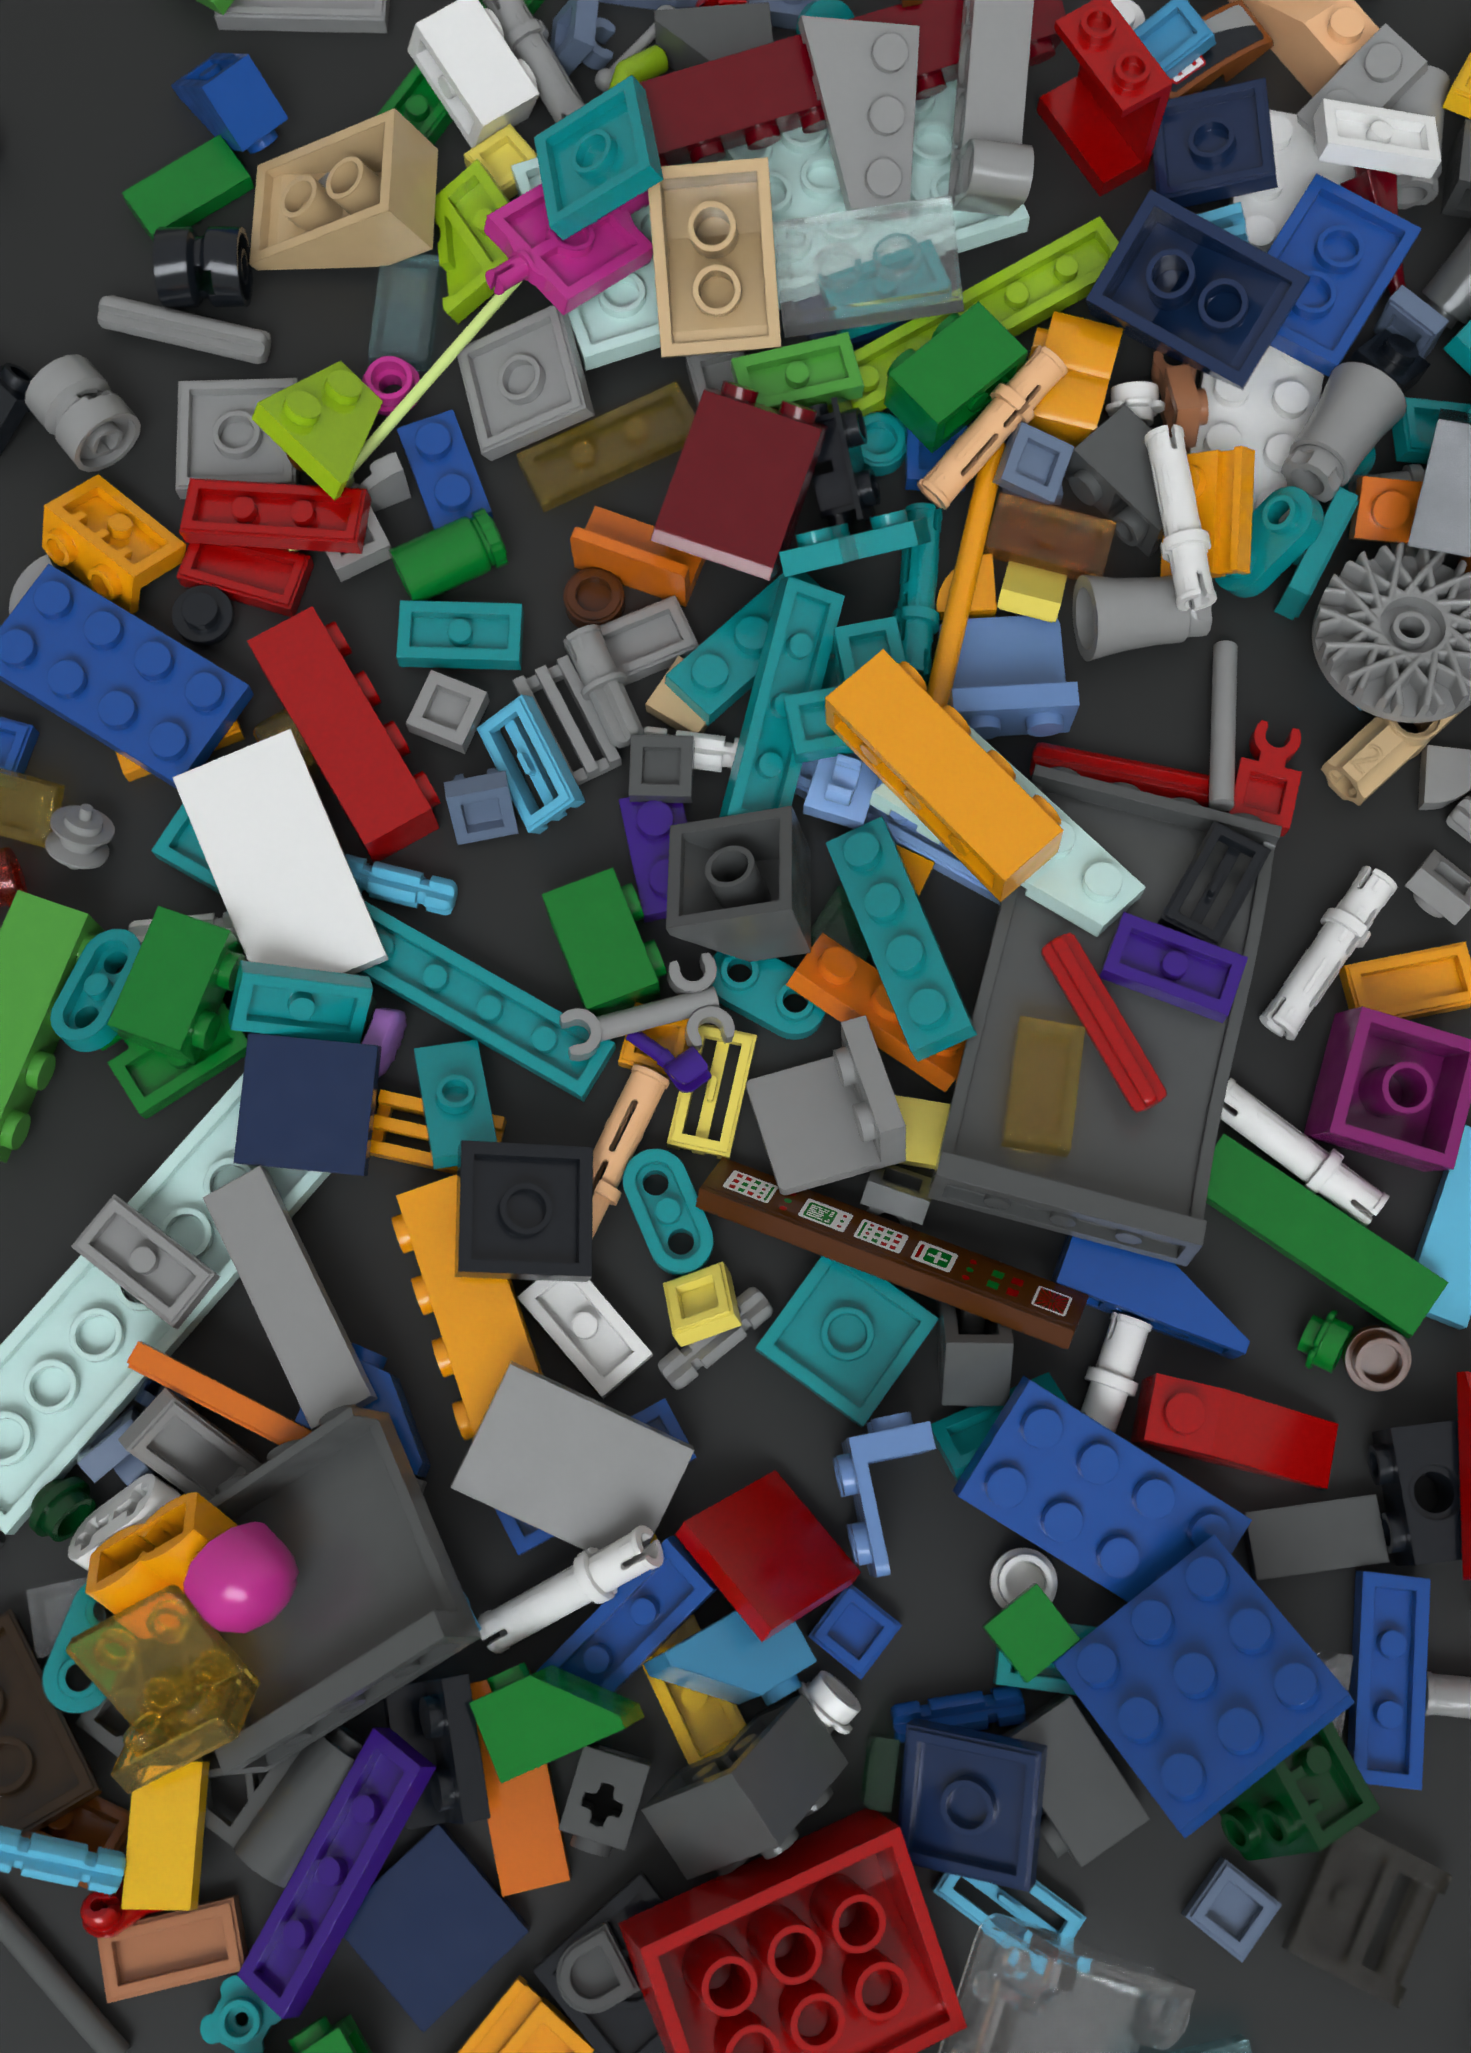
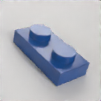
(443, 468)

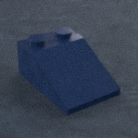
(1195, 291)

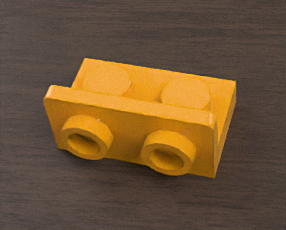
(108, 541)

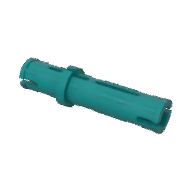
(917, 594)

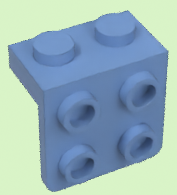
(1013, 678)
(886, 1440)

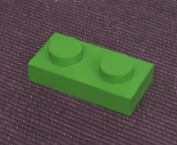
(802, 372)

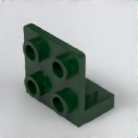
(1300, 1802)

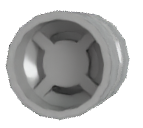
(82, 413)

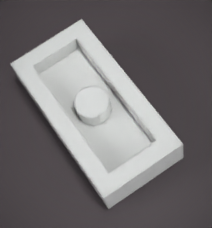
(1376, 138)
(587, 1331)

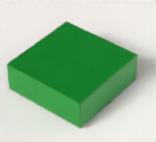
(1030, 1632)

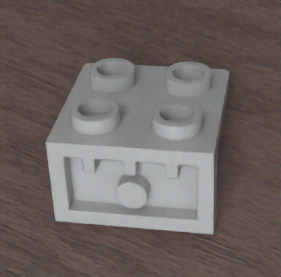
(830, 1115)

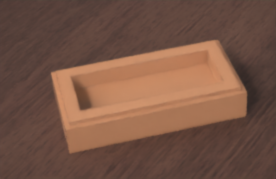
(174, 1949)

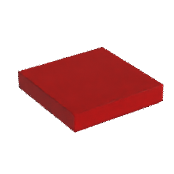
(768, 1554)

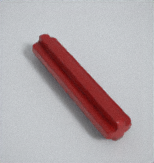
(1146, 776)
(1103, 1022)

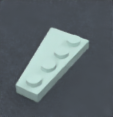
(1076, 883)

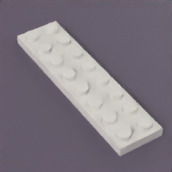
(1281, 389)

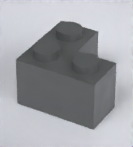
(748, 1793)

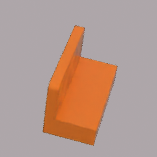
(626, 551)

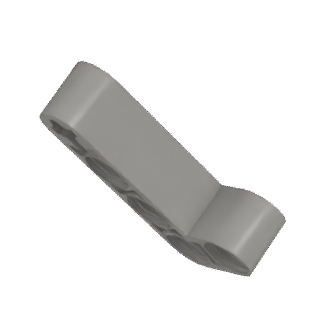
(988, 161)

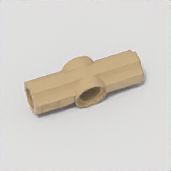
(1376, 755)

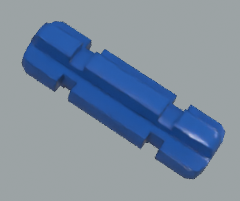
(963, 1710)

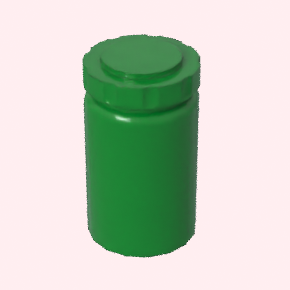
(449, 556)

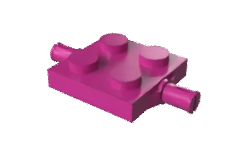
(568, 269)

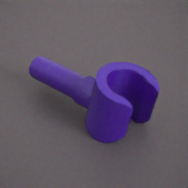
(685, 1071)

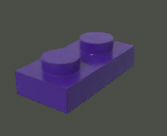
(648, 843)
(1173, 967)

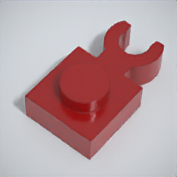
(1264, 784)

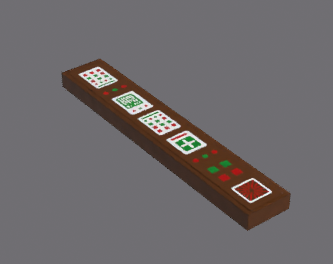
(895, 1253)

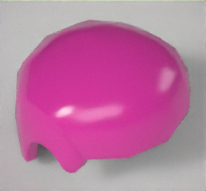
(241, 1578)

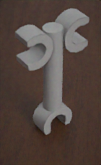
(694, 1001)

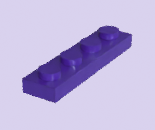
(336, 1872)

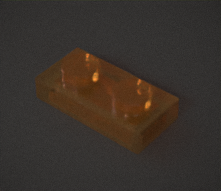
(1049, 537)

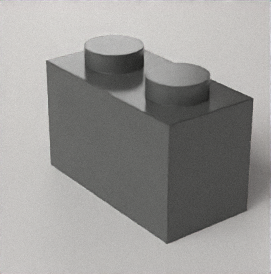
(1084, 1793)

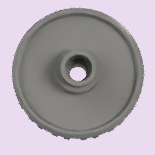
(1397, 635)

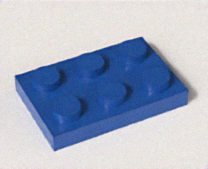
(1350, 256)

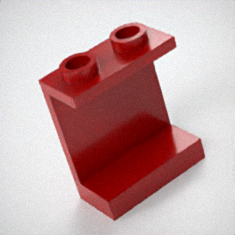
(1114, 104)

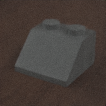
(741, 884)

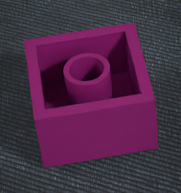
(1392, 1090)

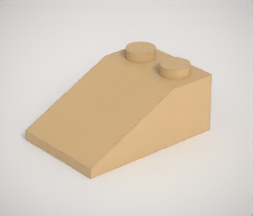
(373, 204)
(715, 258)

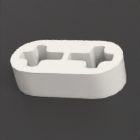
(127, 1508)

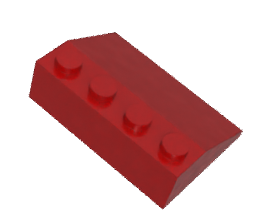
(800, 1952)

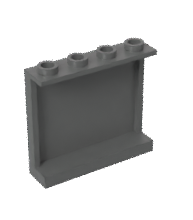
(370, 1592)

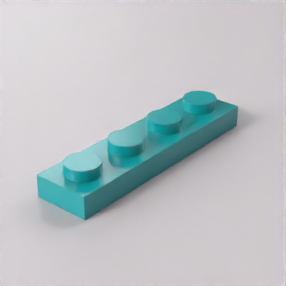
(789, 664)
(900, 939)

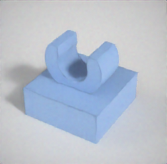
(841, 791)

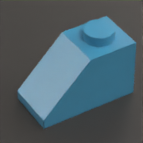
(734, 1664)

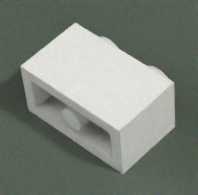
(473, 69)

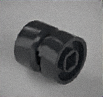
(202, 266)

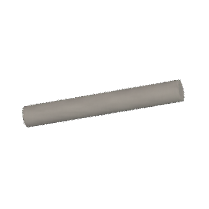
(1223, 726)

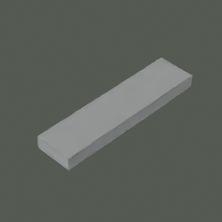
(288, 1296)

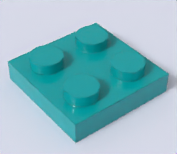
(598, 158)
(846, 1337)

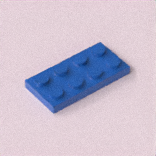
(117, 677)
(1090, 1494)

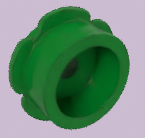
(1324, 1341)

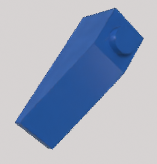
(1149, 1292)

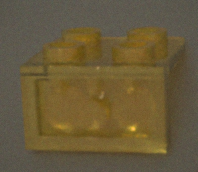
(169, 1681)

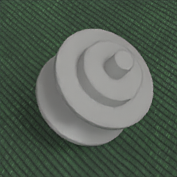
(79, 837)

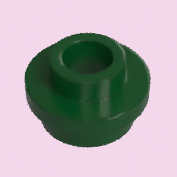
(61, 1508)

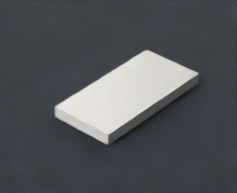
(279, 860)

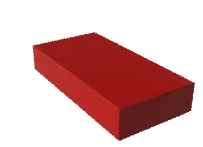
(249, 575)

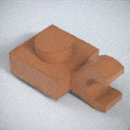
(1183, 401)

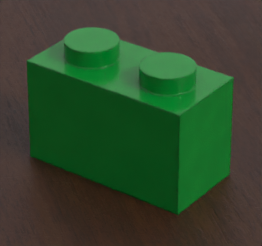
(952, 375)
(602, 943)
(177, 986)

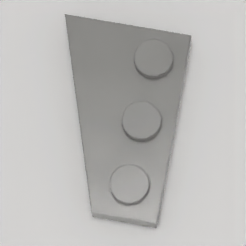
(868, 100)

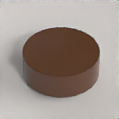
(593, 597)

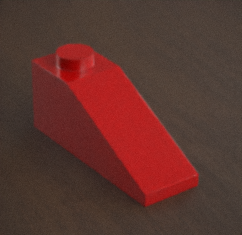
(1233, 1431)

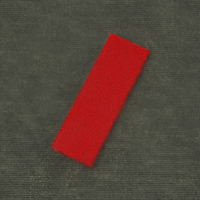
(274, 516)

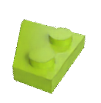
(463, 246)
(322, 423)

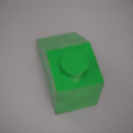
(545, 1717)

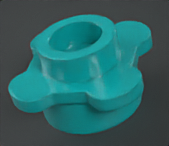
(222, 2023)

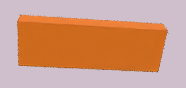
(214, 1395)
(523, 1823)

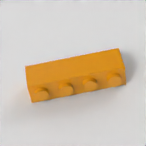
(944, 773)
(475, 1316)

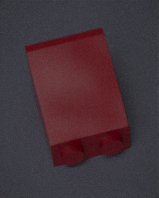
(741, 480)

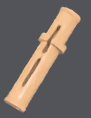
(1000, 418)
(640, 1092)

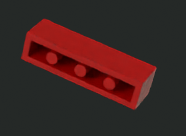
(345, 734)

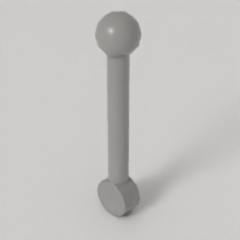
(605, 75)

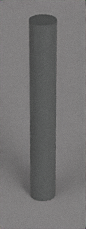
(58, 1984)

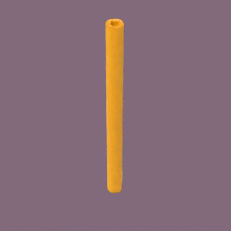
(964, 581)

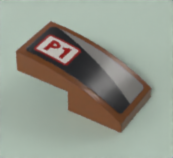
(1238, 44)

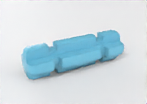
(404, 885)
(61, 1861)

